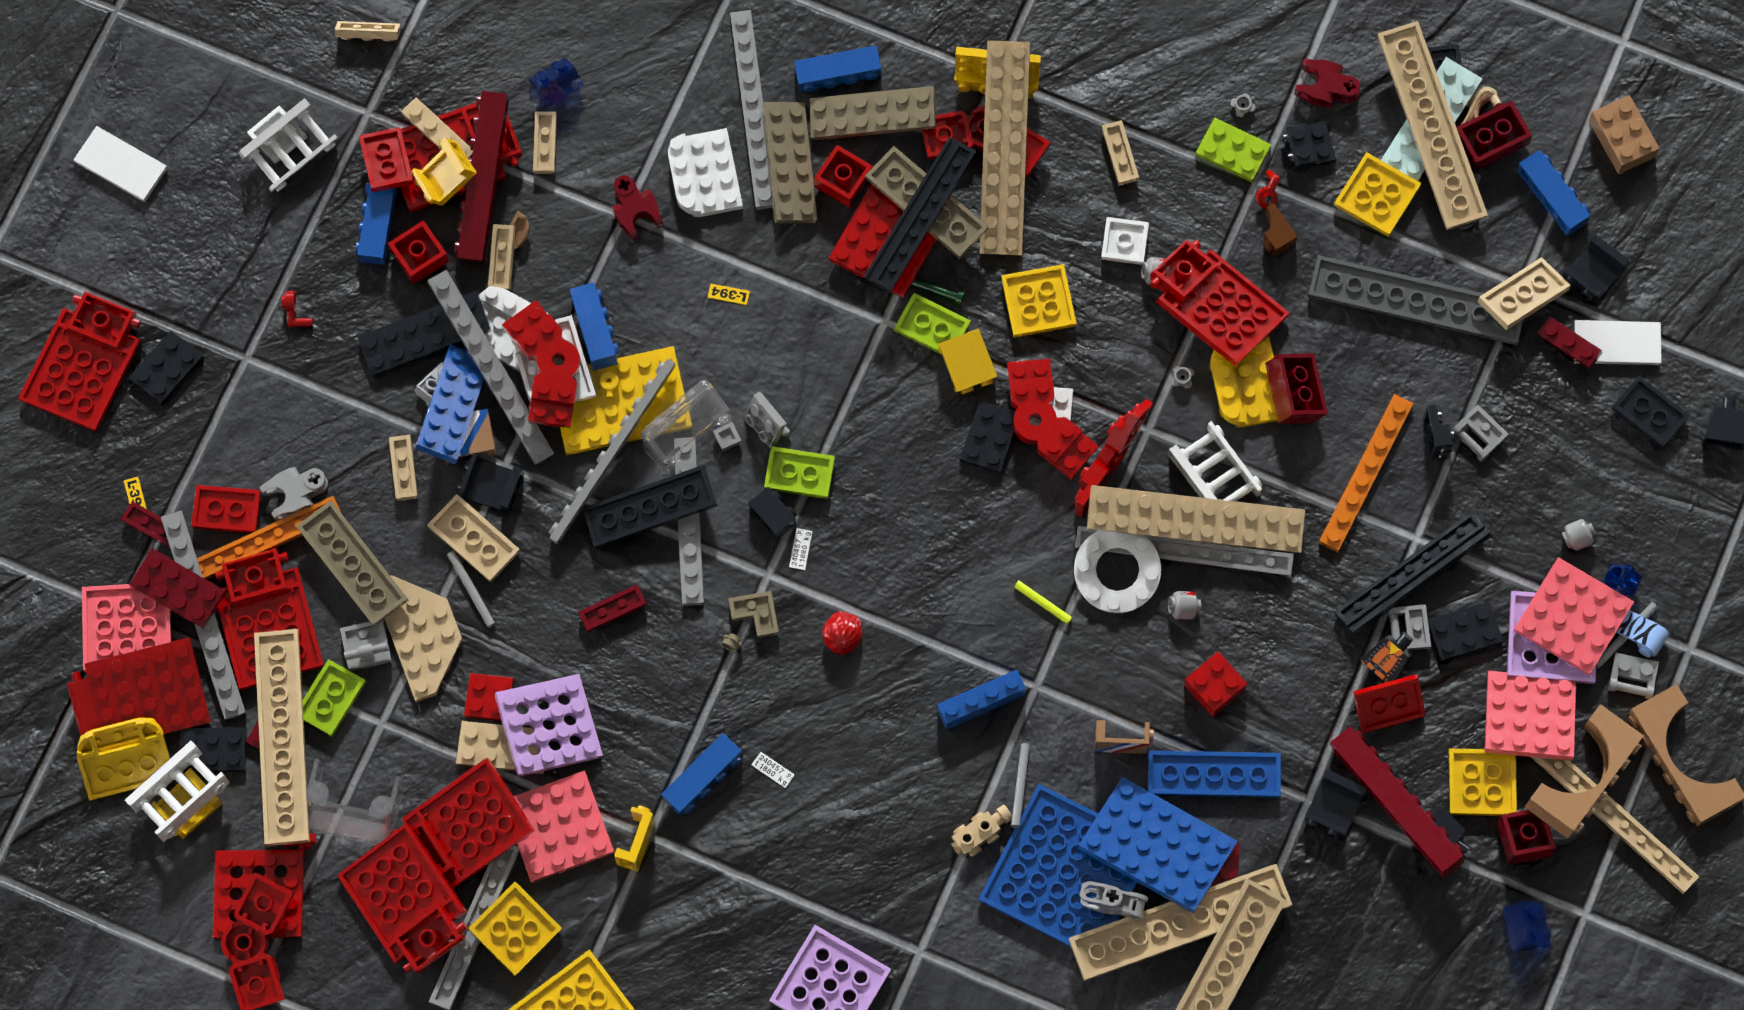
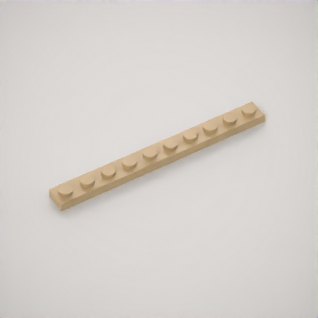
(1623, 824)

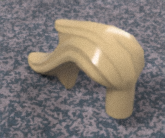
(1479, 99)

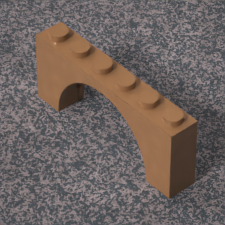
(1700, 799)
(1566, 810)

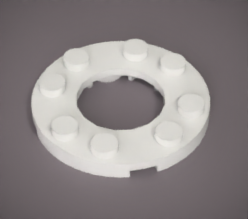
(1108, 599)

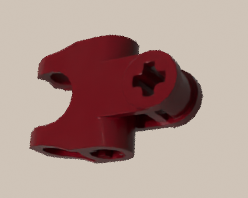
(1330, 85)
(633, 206)

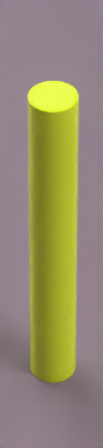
(1043, 602)

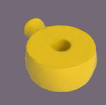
(609, 387)

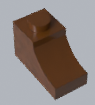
(1280, 234)

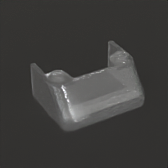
(683, 423)
(350, 822)

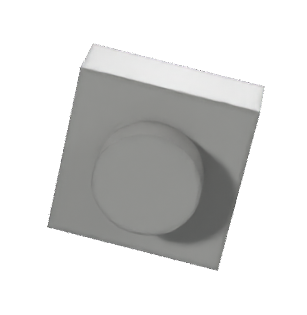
(727, 436)

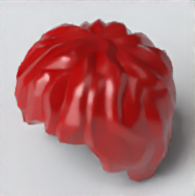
(842, 632)

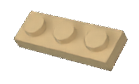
(367, 30)
(544, 143)
(1120, 152)
(501, 256)
(403, 467)

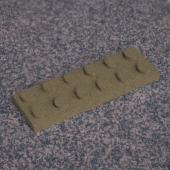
(873, 113)
(789, 162)
(900, 178)
(352, 563)

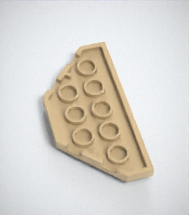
(424, 638)

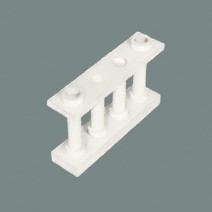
(284, 124)
(1193, 473)
(166, 774)

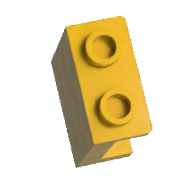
(444, 173)
(967, 361)
(183, 797)
(633, 859)

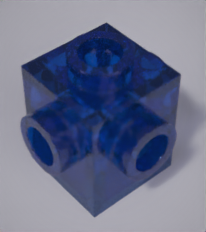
(1622, 579)

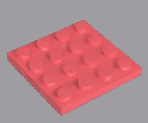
(1573, 616)
(121, 621)
(1530, 716)
(565, 826)

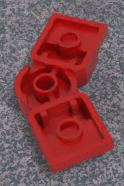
(968, 131)
(554, 386)
(1056, 438)
(1111, 455)
(257, 916)

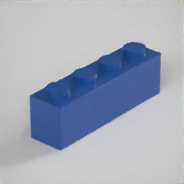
(838, 69)
(1553, 192)
(376, 226)
(594, 327)
(981, 699)
(702, 775)

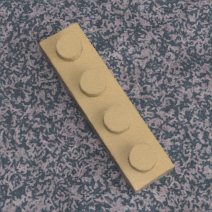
(431, 125)

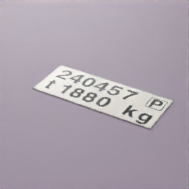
(800, 549)
(772, 769)

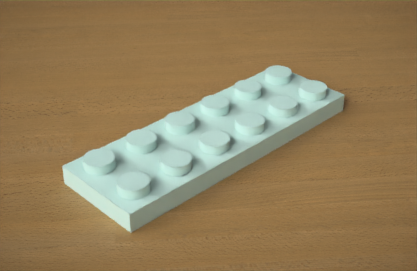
(1458, 88)

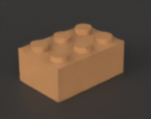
(1624, 134)

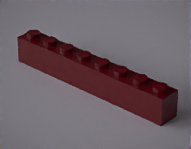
(481, 188)
(1397, 802)

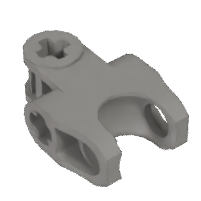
(297, 488)
(1106, 893)

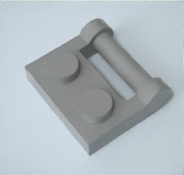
(1485, 428)
(1415, 623)
(1633, 669)

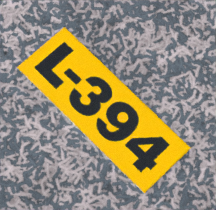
(728, 294)
(134, 491)

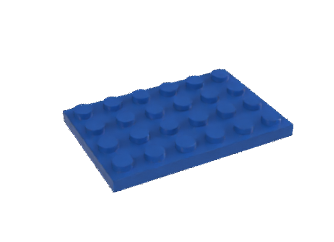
(1157, 845)

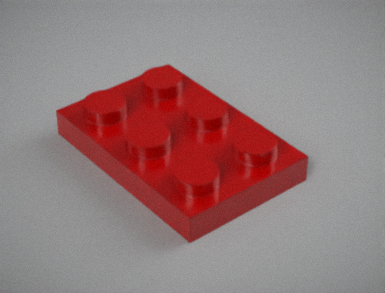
(386, 159)
(226, 509)
(1389, 703)

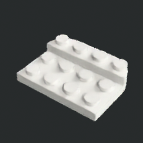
(704, 173)
(499, 307)
(529, 370)

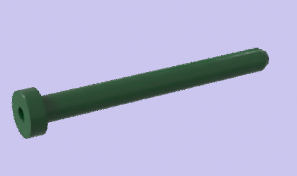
(957, 297)

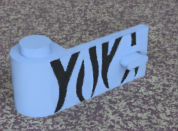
(1646, 633)

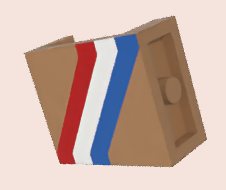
(478, 436)
(1122, 745)

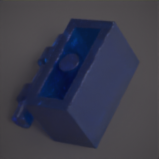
(556, 81)
(1527, 926)

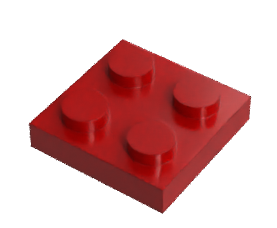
(481, 695)

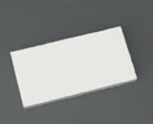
(120, 164)
(1623, 341)

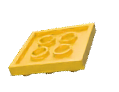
(1377, 194)
(1038, 300)
(1481, 783)
(514, 928)

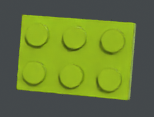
(1233, 149)
(930, 323)
(799, 472)
(331, 697)

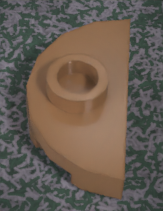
(522, 229)

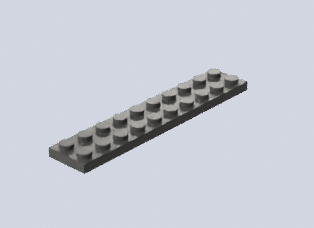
(1406, 299)

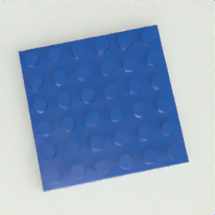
(1044, 870)

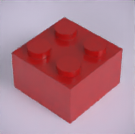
(842, 176)
(418, 252)
(1215, 684)

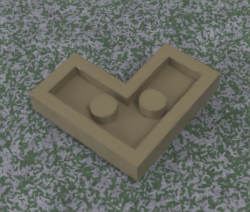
(756, 606)

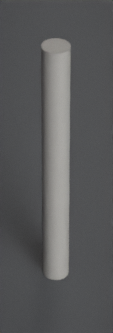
(471, 589)
(1620, 640)
(1020, 785)

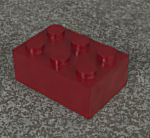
(1493, 135)
(1296, 388)

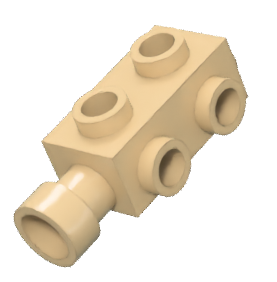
(979, 835)

